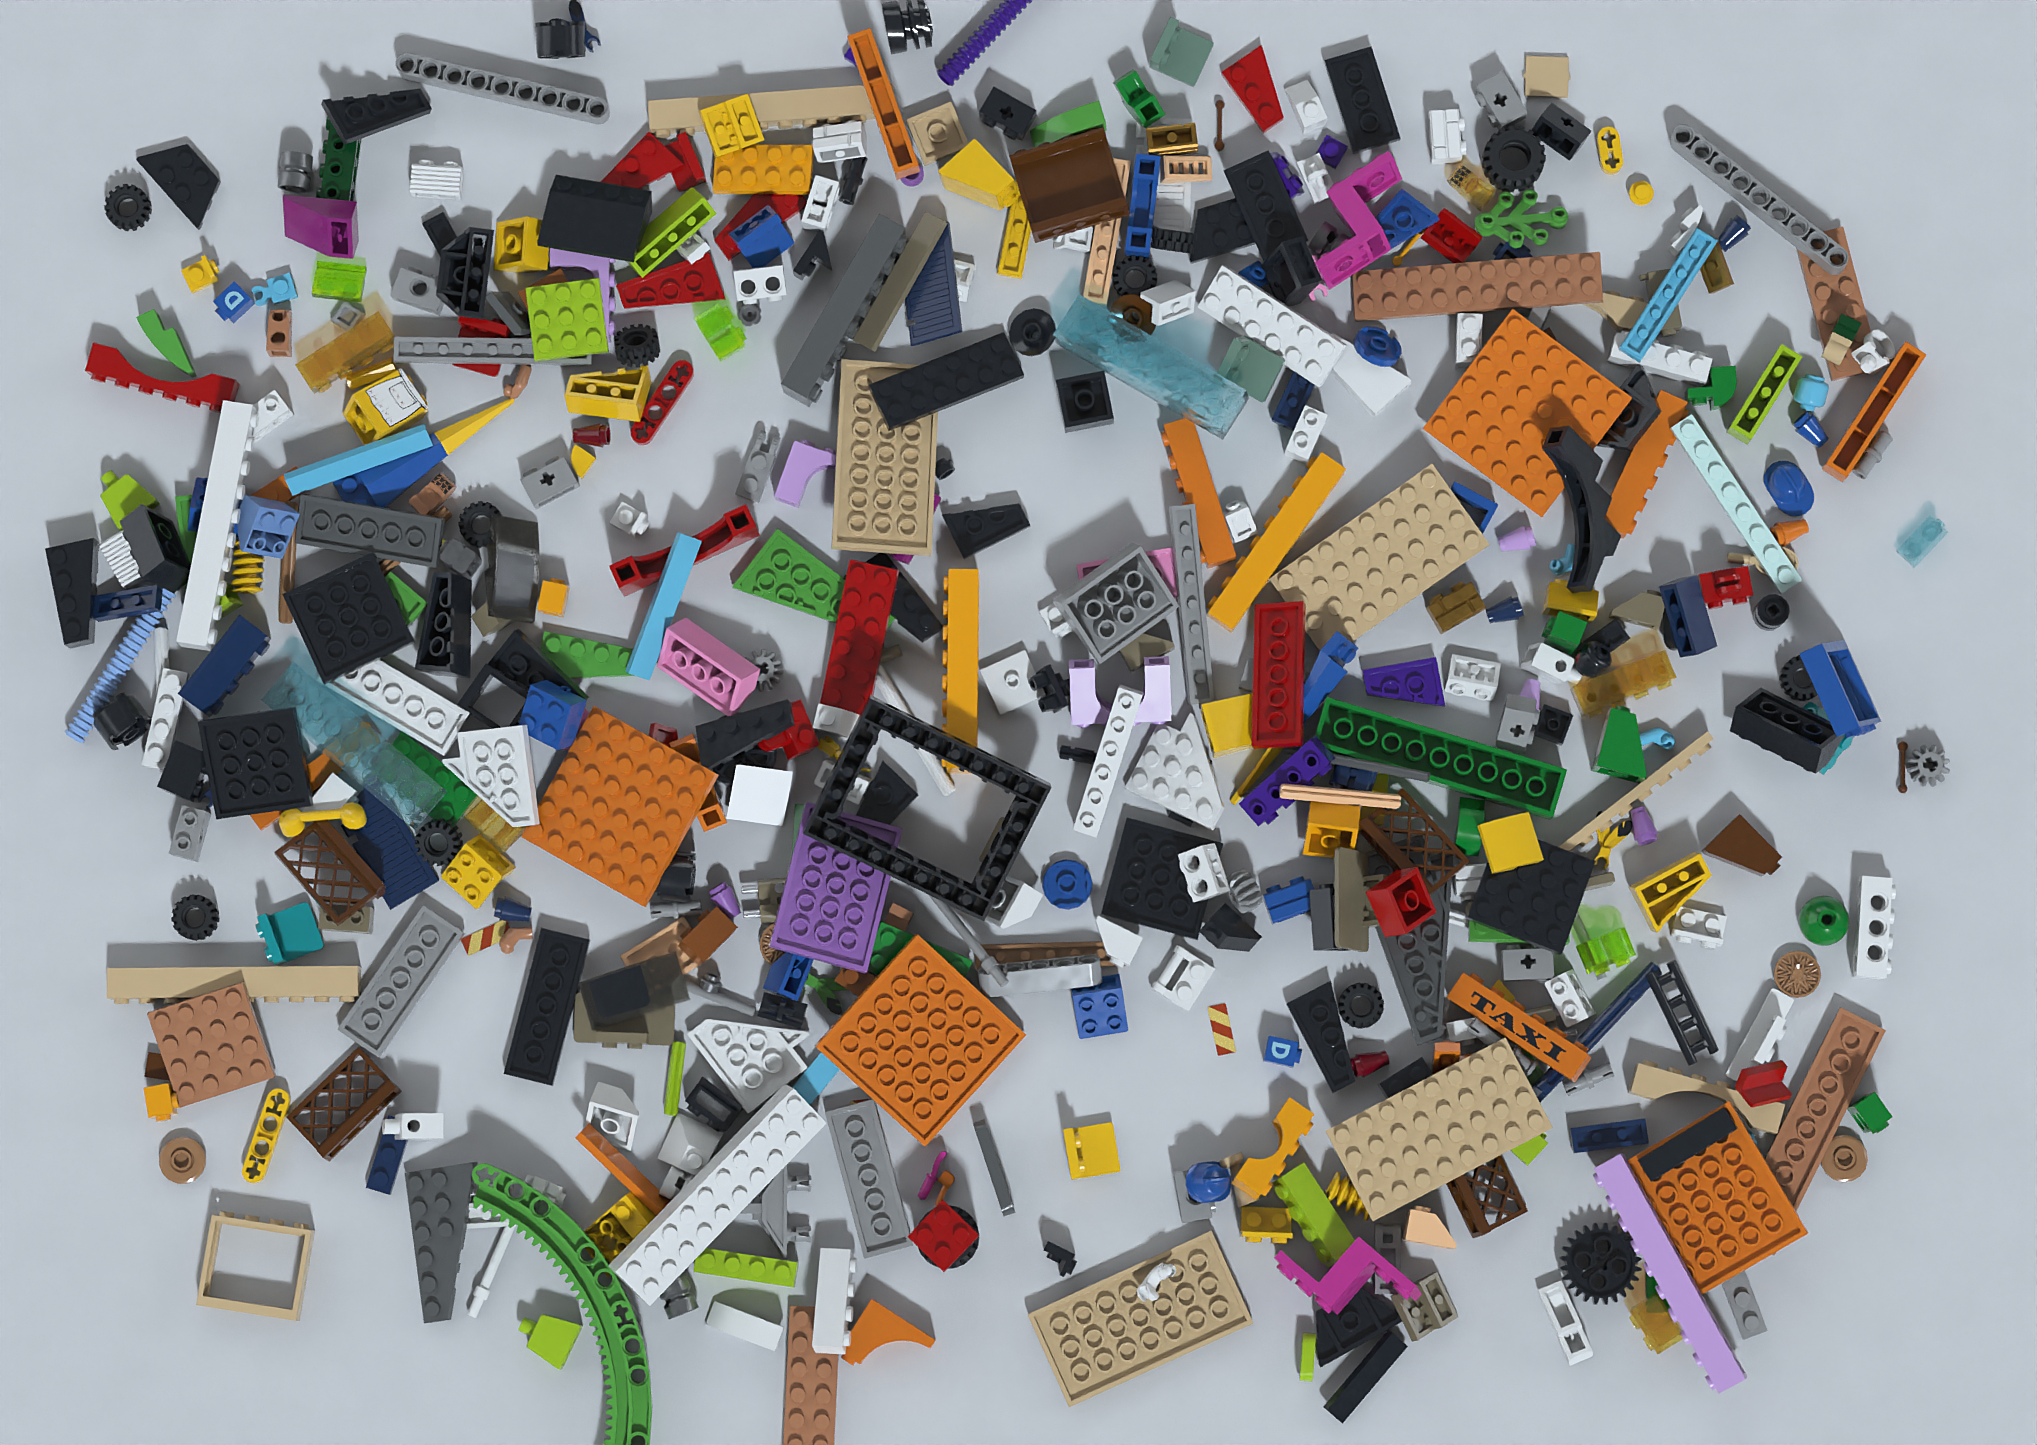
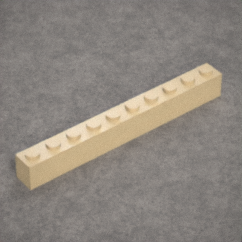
(771, 109)
(260, 982)

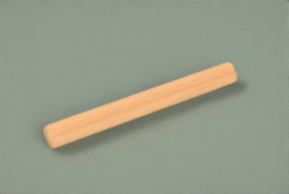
(1340, 796)

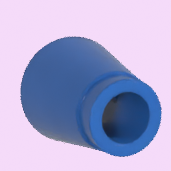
(1810, 429)

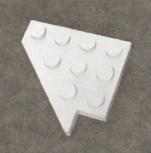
(500, 771)
(1178, 774)
(750, 1058)

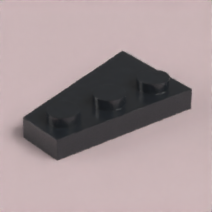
(984, 528)

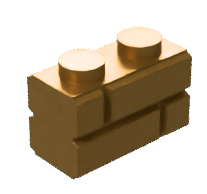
(1172, 140)
(1455, 607)

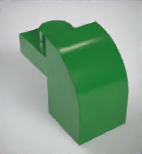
(1137, 100)
(1721, 388)
(1467, 835)

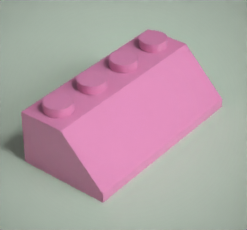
(707, 666)

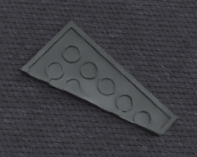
(439, 1224)

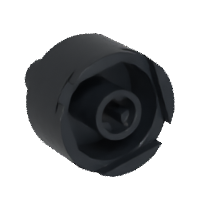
(560, 39)
(121, 721)
(678, 879)

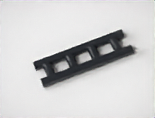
(1696, 1017)

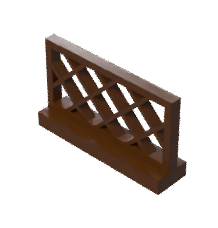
(1393, 854)
(346, 855)
(358, 1119)
(1470, 1206)

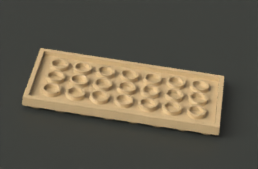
(880, 474)
(1381, 559)
(1439, 1129)
(1113, 1336)

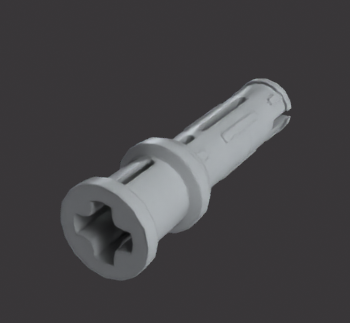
(1489, 1037)

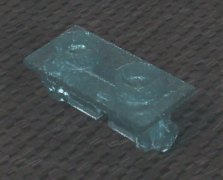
(1922, 541)

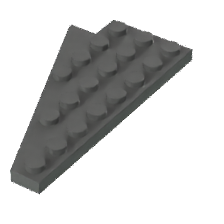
(1420, 956)

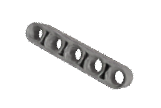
(1043, 975)

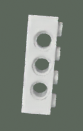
(1862, 964)

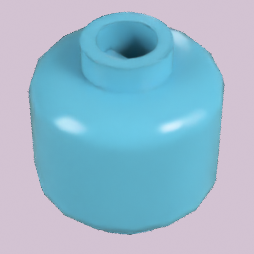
(1811, 392)

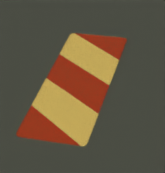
(485, 937)
(1221, 1029)

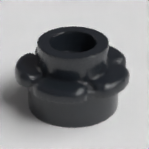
(944, 468)

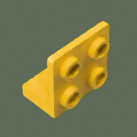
(477, 870)
(1091, 1150)
(1265, 1223)

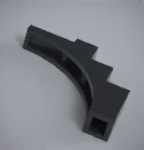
(1589, 503)

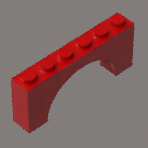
(730, 531)

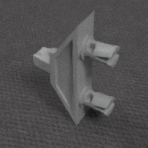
(771, 1210)

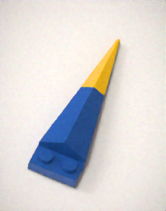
(391, 479)
(1322, 680)

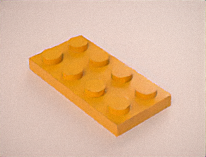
(765, 170)

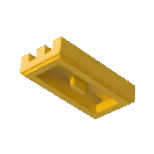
(371, 373)

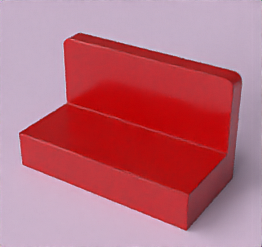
(692, 173)
(1763, 1084)

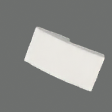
(1688, 225)

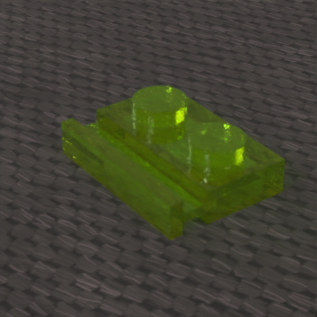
(339, 281)

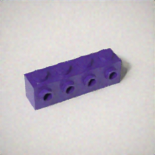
(1299, 769)

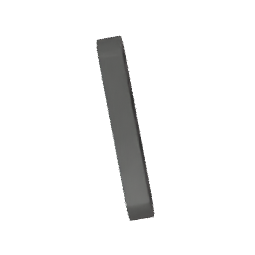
(994, 1167)

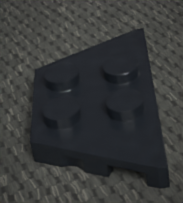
(183, 179)
(1220, 231)
(1636, 416)
(1355, 1324)

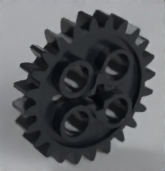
(1613, 1282)

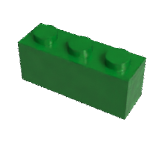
(1564, 632)

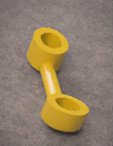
(293, 820)

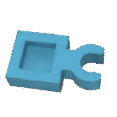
(279, 290)

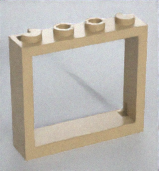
(249, 1221)

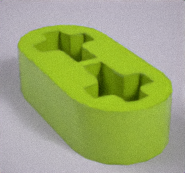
(1307, 1356)

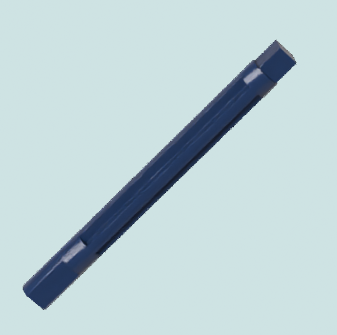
(1600, 1026)

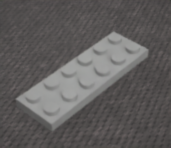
(401, 981)
(868, 1178)

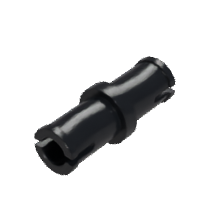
(853, 180)

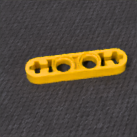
(270, 1137)

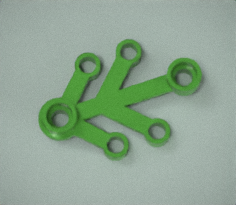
(1556, 218)

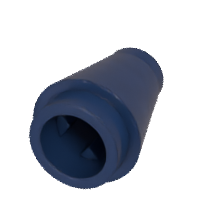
(1733, 233)
(1506, 610)
(511, 910)

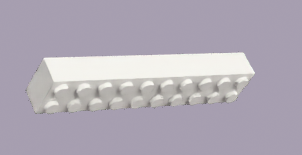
(717, 1194)

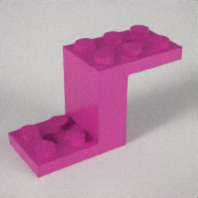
(1349, 201)
(1347, 1277)

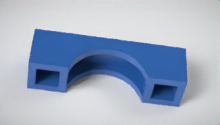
(1142, 205)

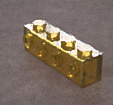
(1623, 683)

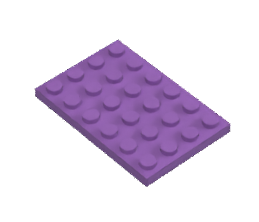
(832, 900)

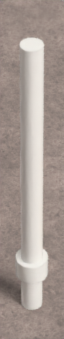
(482, 1291)

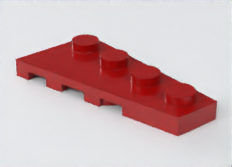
(783, 204)
(673, 285)

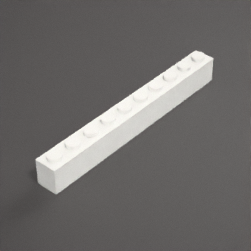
(217, 526)

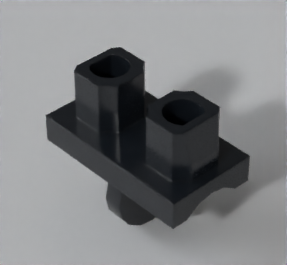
(1054, 688)
(782, 1010)

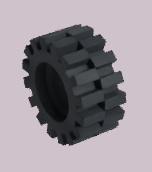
(134, 220)
(1173, 240)
(1131, 264)
(637, 345)
(467, 519)
(1789, 684)
(428, 852)
(184, 907)
(1373, 996)

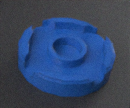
(1377, 347)
(1067, 884)

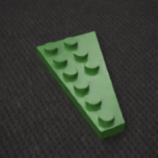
(793, 578)

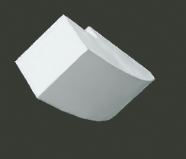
(1565, 1323)
(745, 1326)

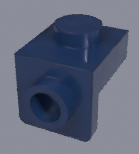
(1502, 249)

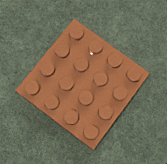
(211, 1044)

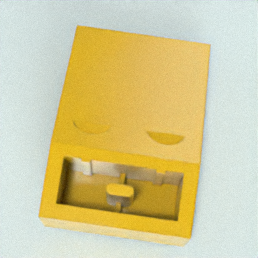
(619, 1226)

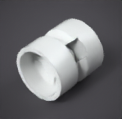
(673, 1177)

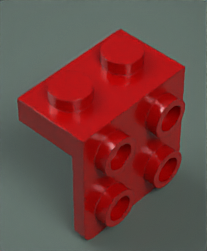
(482, 329)

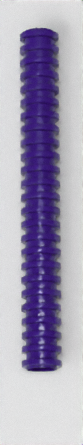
(980, 40)

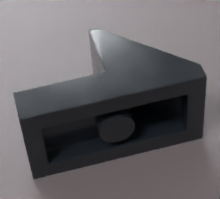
(817, 252)

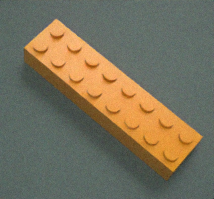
(961, 657)

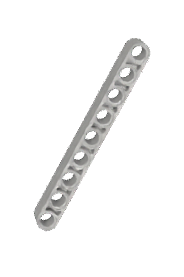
(494, 80)
(1756, 188)

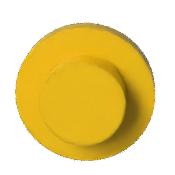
(1641, 193)

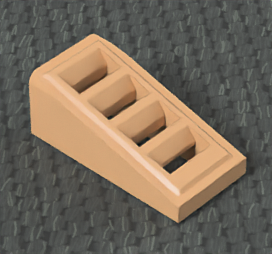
(1175, 177)

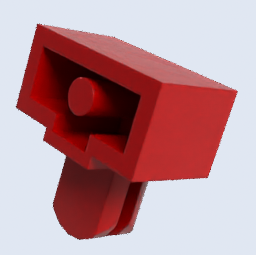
(1726, 586)
(797, 739)

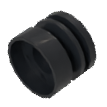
(907, 25)

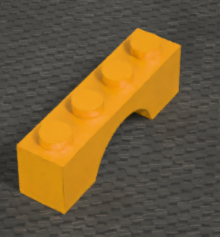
(1256, 1173)

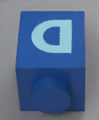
(233, 303)
(1282, 1052)

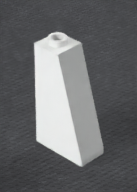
(1368, 383)

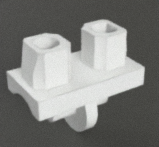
(1315, 177)

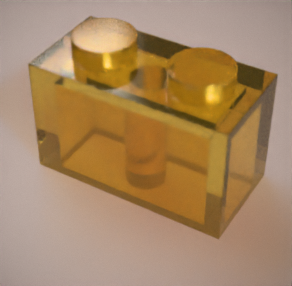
(1656, 1323)

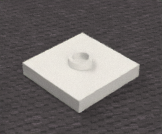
(1009, 682)

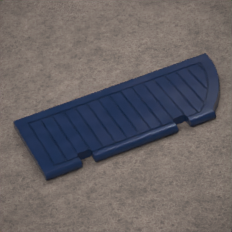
(934, 296)
(390, 852)

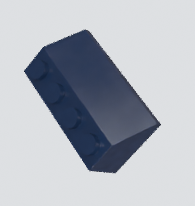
(225, 666)

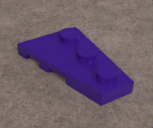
(1407, 681)

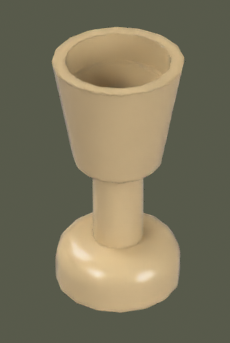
(1233, 1163)

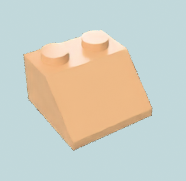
(1426, 1229)

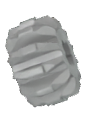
(772, 670)
(1924, 773)
(1243, 891)

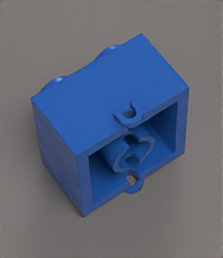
(552, 714)

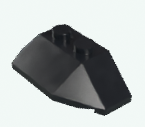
(466, 272)

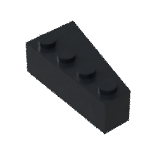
(74, 580)
(447, 628)

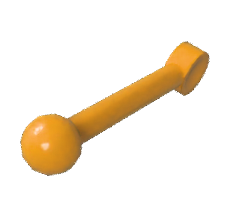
(1397, 260)

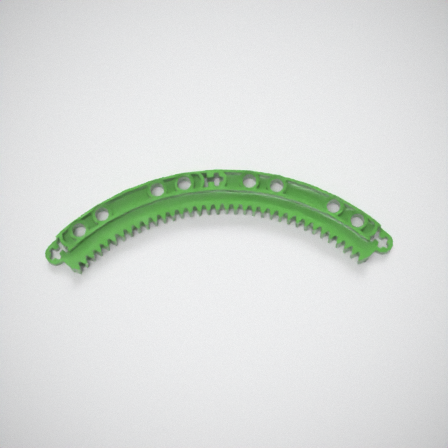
(564, 1241)

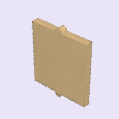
(1546, 76)

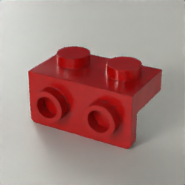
(1452, 237)

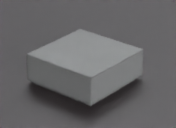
(347, 316)

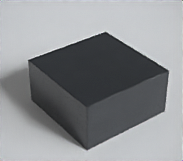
(1553, 724)

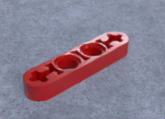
(665, 404)

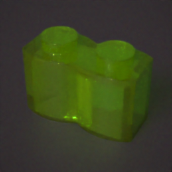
(720, 332)
(1605, 951)

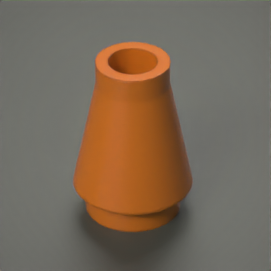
(1788, 531)

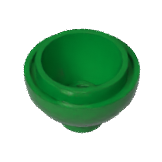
(1811, 920)

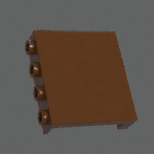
(1069, 184)

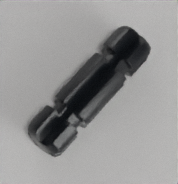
(1077, 754)

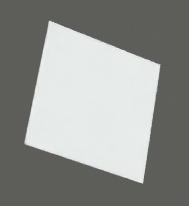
(759, 795)

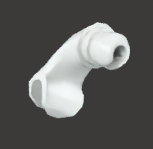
(1148, 1287)

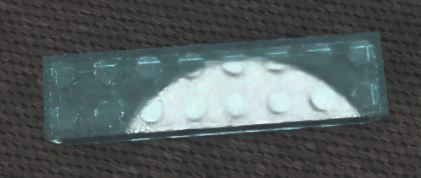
(1151, 367)
(356, 746)

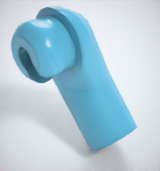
(1565, 563)
(1659, 737)

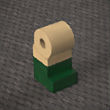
(1840, 339)

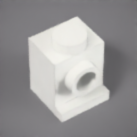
(1457, 1032)

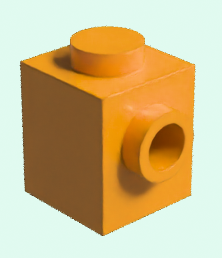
(553, 597)
(161, 1102)

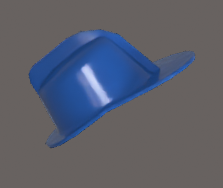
(1789, 488)
(1208, 1182)

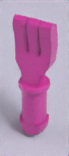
(931, 1178)

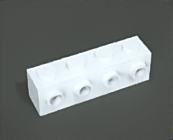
(1665, 361)
(833, 1301)

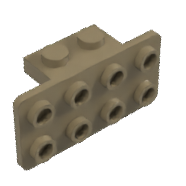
(1352, 906)
(649, 1029)

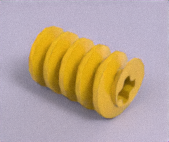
(247, 573)
(1346, 1193)

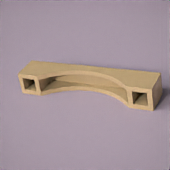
(1619, 311)
(1654, 1082)

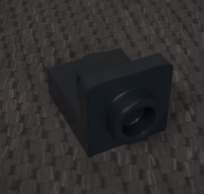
(1057, 1254)

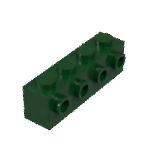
(340, 167)

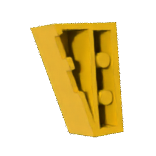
(610, 394)
(1669, 888)

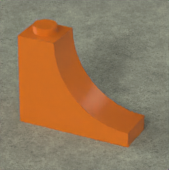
(880, 1326)

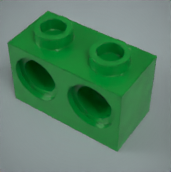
(1870, 1113)

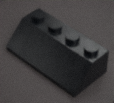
(1785, 730)

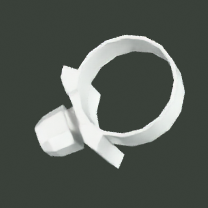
(1868, 357)

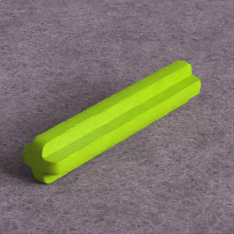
(674, 1078)

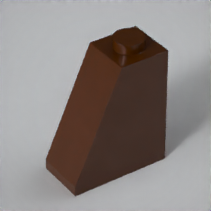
(1743, 848)

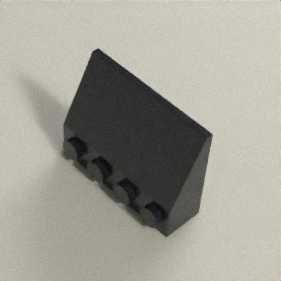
(595, 218)

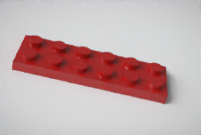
(859, 635)
(1278, 675)

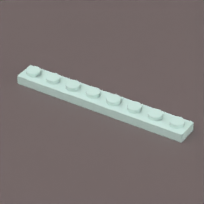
(1735, 503)

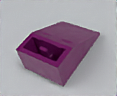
(322, 224)

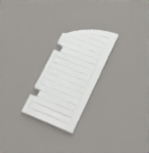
(1172, 199)

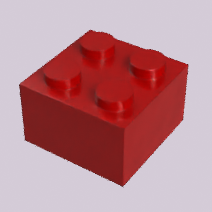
(1401, 902)
(943, 1236)

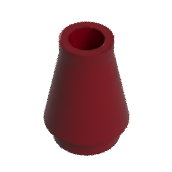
(593, 435)
(1367, 1063)

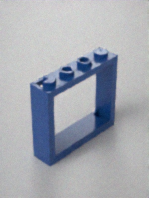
(1840, 689)

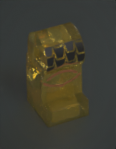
(1471, 187)

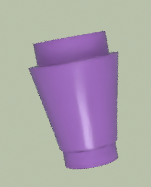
(1643, 827)
(725, 900)

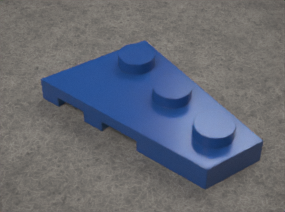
(1404, 218)

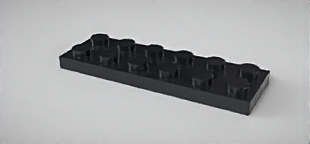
(946, 381)
(547, 1006)

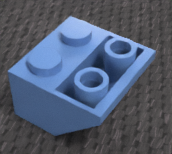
(265, 526)

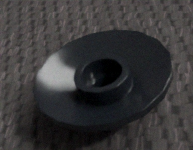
(1023, 328)

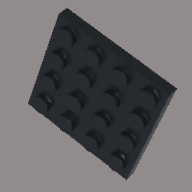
(348, 618)
(255, 763)
(1149, 883)
(1534, 899)

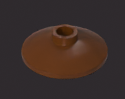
(1130, 303)

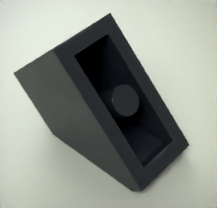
(1229, 931)

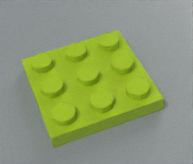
(567, 319)

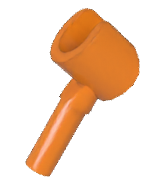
(947, 1180)

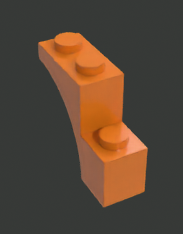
(712, 811)

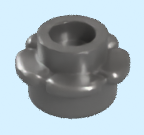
(746, 320)
(710, 982)

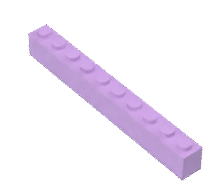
(1670, 1272)

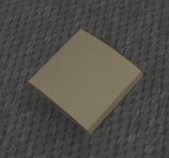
(1429, 1311)

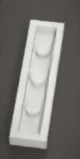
(164, 719)

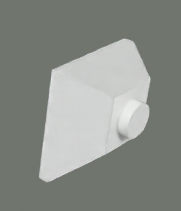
(1013, 903)
(613, 1115)
(689, 1144)

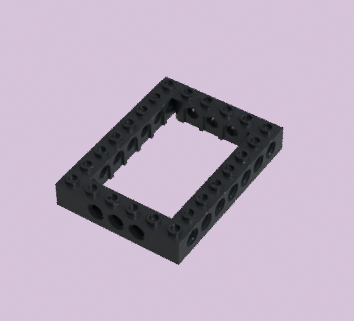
(971, 898)

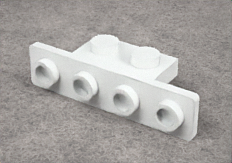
(1762, 1034)

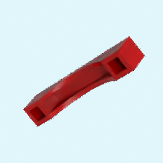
(110, 364)

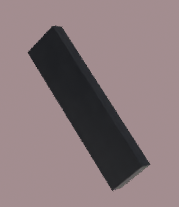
(1687, 1144)
(1365, 1376)

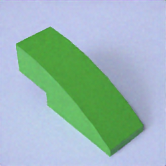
(1069, 123)
(166, 341)

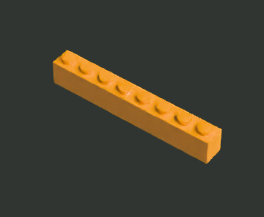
(1275, 542)

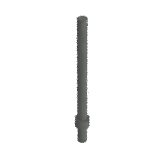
(1372, 766)

